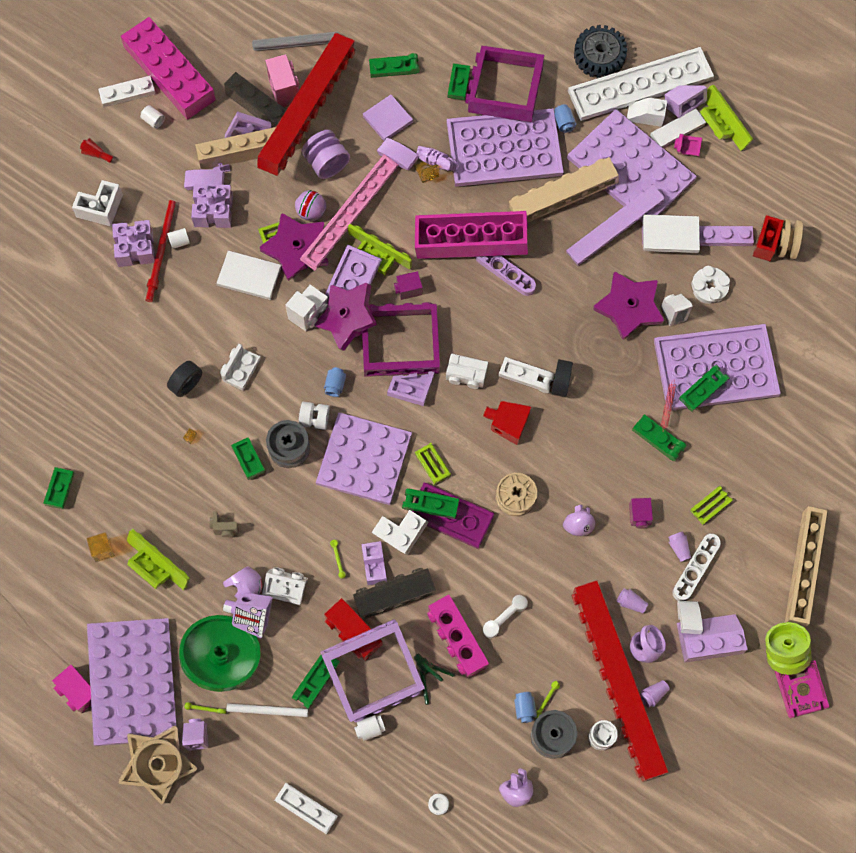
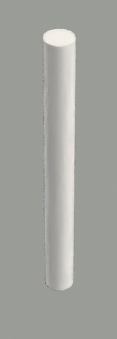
(267, 710)

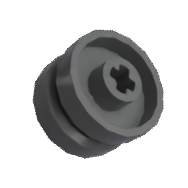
(297, 443)
(551, 746)

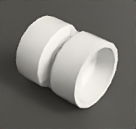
(307, 412)
(602, 735)

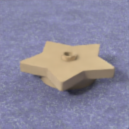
(158, 778)

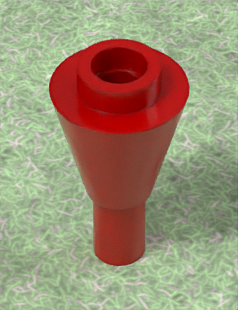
(90, 148)

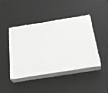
(671, 233)
(248, 275)

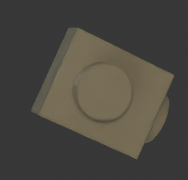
(226, 529)

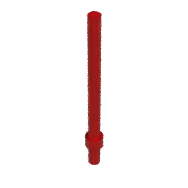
(153, 282)

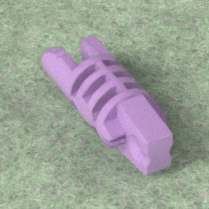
(433, 156)

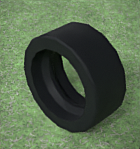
(184, 378)
(562, 378)

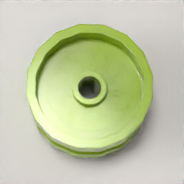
(788, 648)

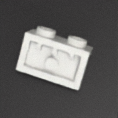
(240, 367)
(284, 585)

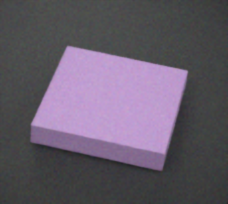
(387, 117)

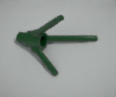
(426, 667)

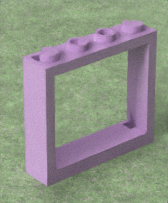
(359, 641)

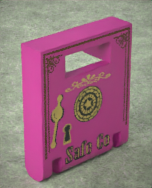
(803, 692)

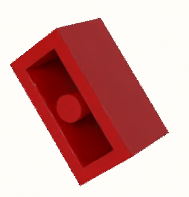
(768, 238)

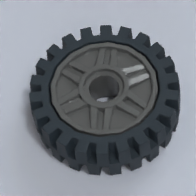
(600, 39)

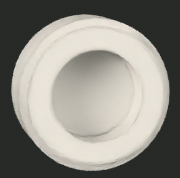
(438, 804)

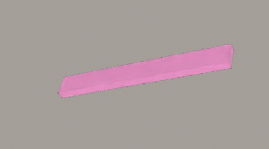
(349, 212)

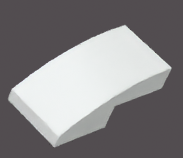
(690, 617)

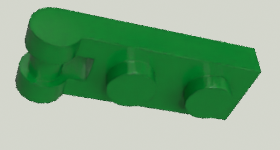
(394, 66)
(703, 388)
(659, 439)
(431, 503)
(314, 682)

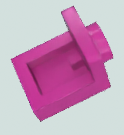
(688, 145)

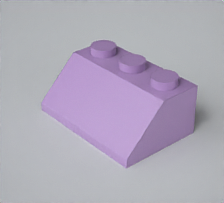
(719, 638)

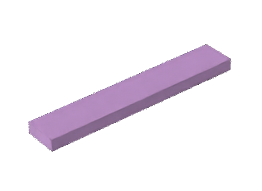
(615, 225)

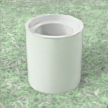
(152, 116)
(178, 238)

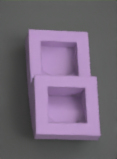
(398, 153)
(203, 176)
(374, 563)

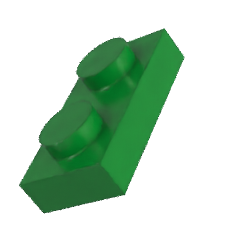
(458, 81)
(248, 458)
(59, 488)

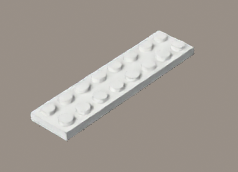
(639, 83)

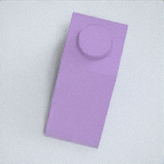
(685, 99)
(195, 735)

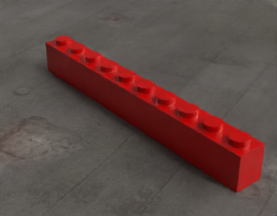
(306, 105)
(620, 682)

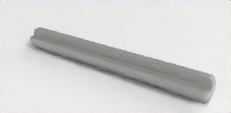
(292, 41)

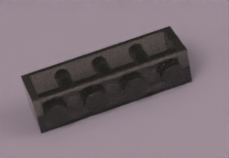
(253, 99)
(394, 594)

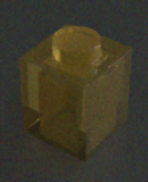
(100, 547)

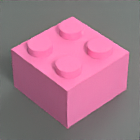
(282, 79)

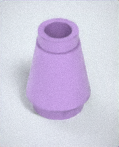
(680, 546)
(632, 601)
(652, 695)

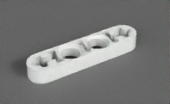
(698, 568)

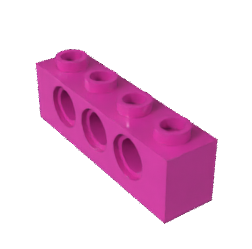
(446, 607)

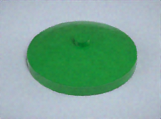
(218, 654)

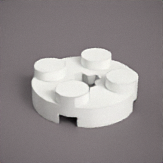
(713, 275)

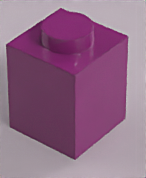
(408, 285)
(640, 512)

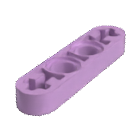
(505, 270)

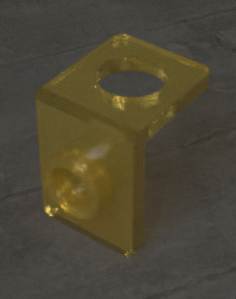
(428, 173)

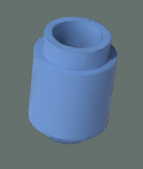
(564, 118)
(334, 382)
(525, 707)

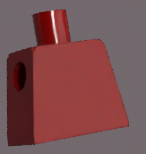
(508, 420)

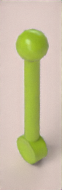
(334, 544)
(555, 685)
(188, 706)

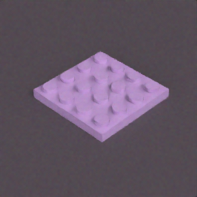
(364, 458)

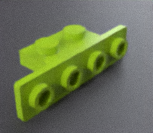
(724, 120)
(373, 246)
(152, 564)

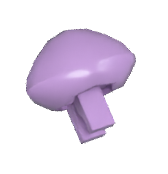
(579, 522)
(517, 790)

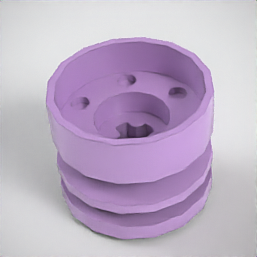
(325, 154)

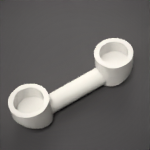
(491, 627)

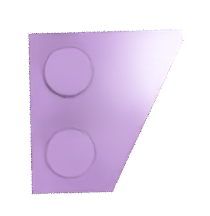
(245, 124)
(411, 388)

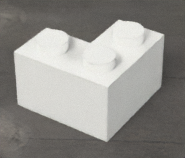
(101, 207)
(306, 307)
(402, 536)

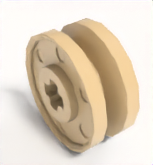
(790, 239)
(520, 484)

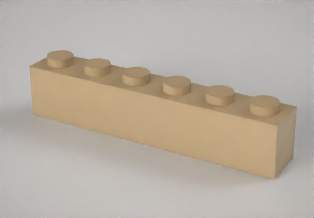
(235, 148)
(566, 189)
(806, 566)

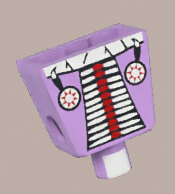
(250, 612)

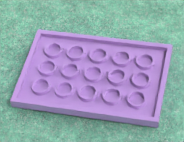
(504, 148)
(636, 159)
(738, 351)
(130, 679)

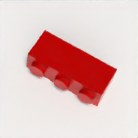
(349, 625)

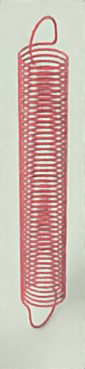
(666, 405)

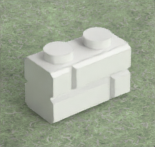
(466, 371)

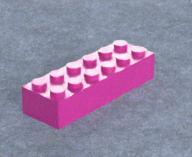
(168, 68)
(471, 234)

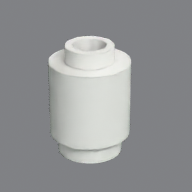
(369, 728)

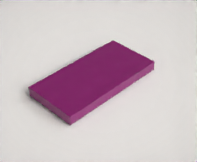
(469, 524)

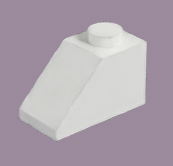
(647, 111)
(676, 309)

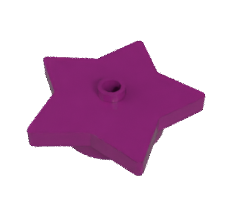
(283, 244)
(347, 314)
(626, 316)

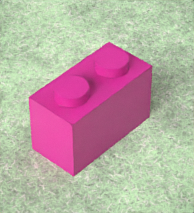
(74, 687)

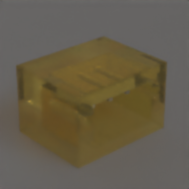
(189, 436)

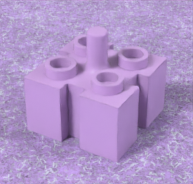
(212, 205)
(133, 243)

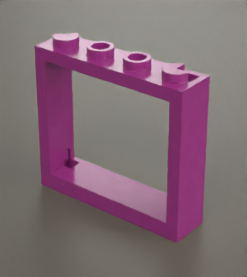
(498, 108)
(403, 367)

